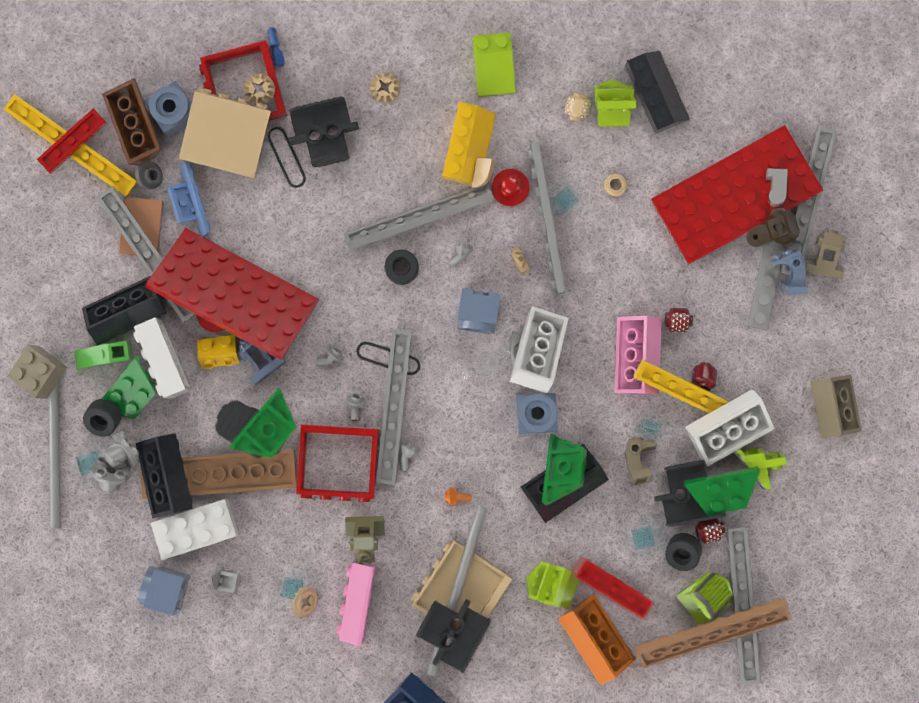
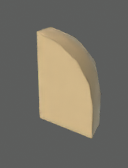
(483, 172)

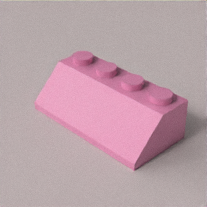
(636, 340)
(357, 603)

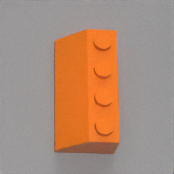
(597, 639)

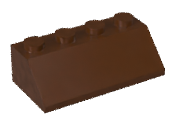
(132, 123)

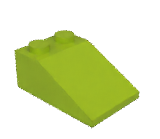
(494, 64)

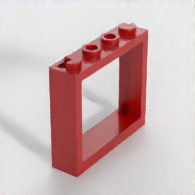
(239, 52)
(327, 494)
(612, 587)

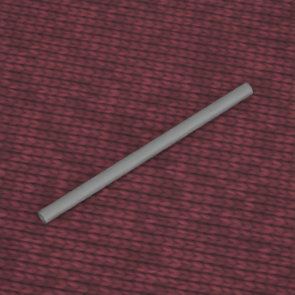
(54, 457)
(461, 575)

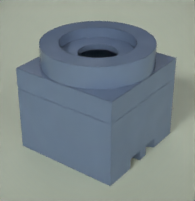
(170, 108)
(478, 311)
(537, 413)
(163, 590)

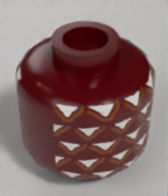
(678, 320)
(710, 530)

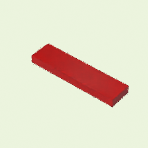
(71, 141)

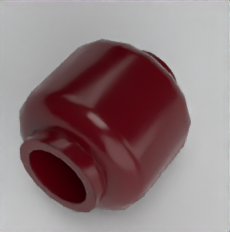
(704, 376)

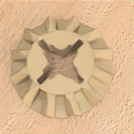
(383, 96)
(259, 97)
(519, 260)
(310, 599)

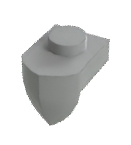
(225, 582)

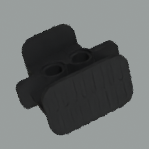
(320, 118)
(233, 419)
(687, 509)
(464, 639)

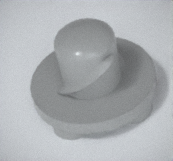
(121, 452)
(110, 477)

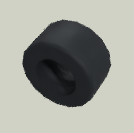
(401, 255)
(98, 426)
(679, 561)

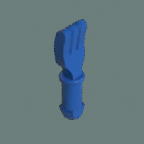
(277, 54)

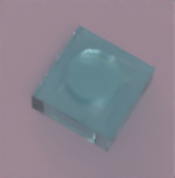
(565, 200)
(650, 427)
(85, 462)
(643, 537)
(290, 587)

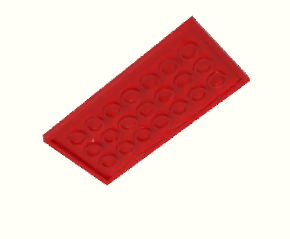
(733, 195)
(232, 293)

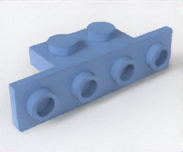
(187, 202)

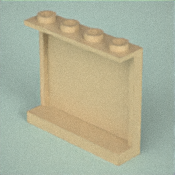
(225, 132)
(482, 584)

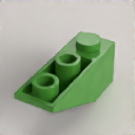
(104, 355)

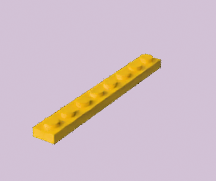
(84, 155)

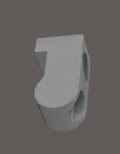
(778, 186)

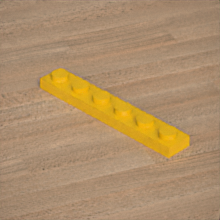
(678, 387)

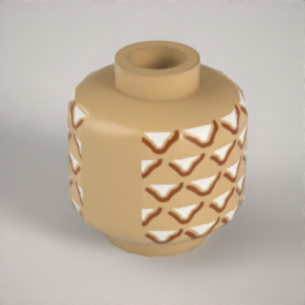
(578, 107)

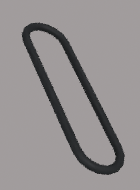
(294, 155)
(381, 364)

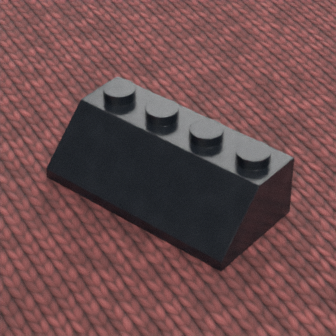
(656, 91)
(122, 311)
(164, 475)
(593, 478)

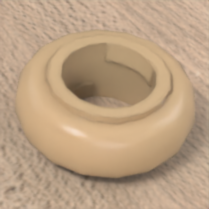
(609, 190)

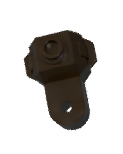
(779, 228)

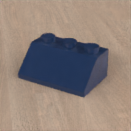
(413, 691)

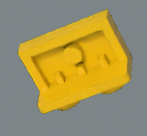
(217, 351)

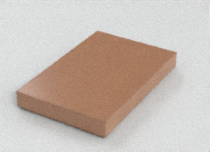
(149, 217)

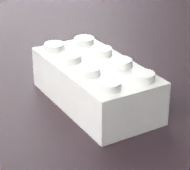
(539, 350)
(161, 358)
(730, 427)
(194, 529)

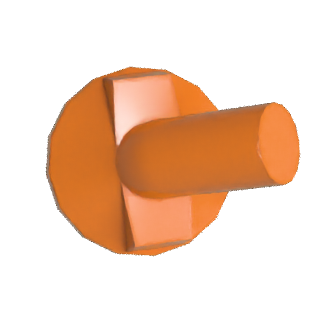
(452, 496)

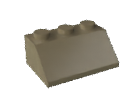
(836, 406)

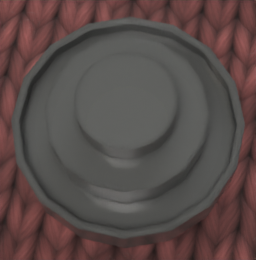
(149, 175)

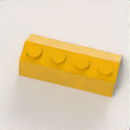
(468, 142)

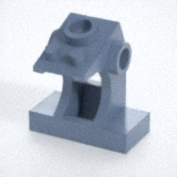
(797, 280)
(264, 368)

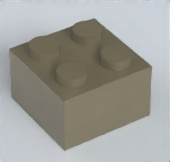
(37, 371)

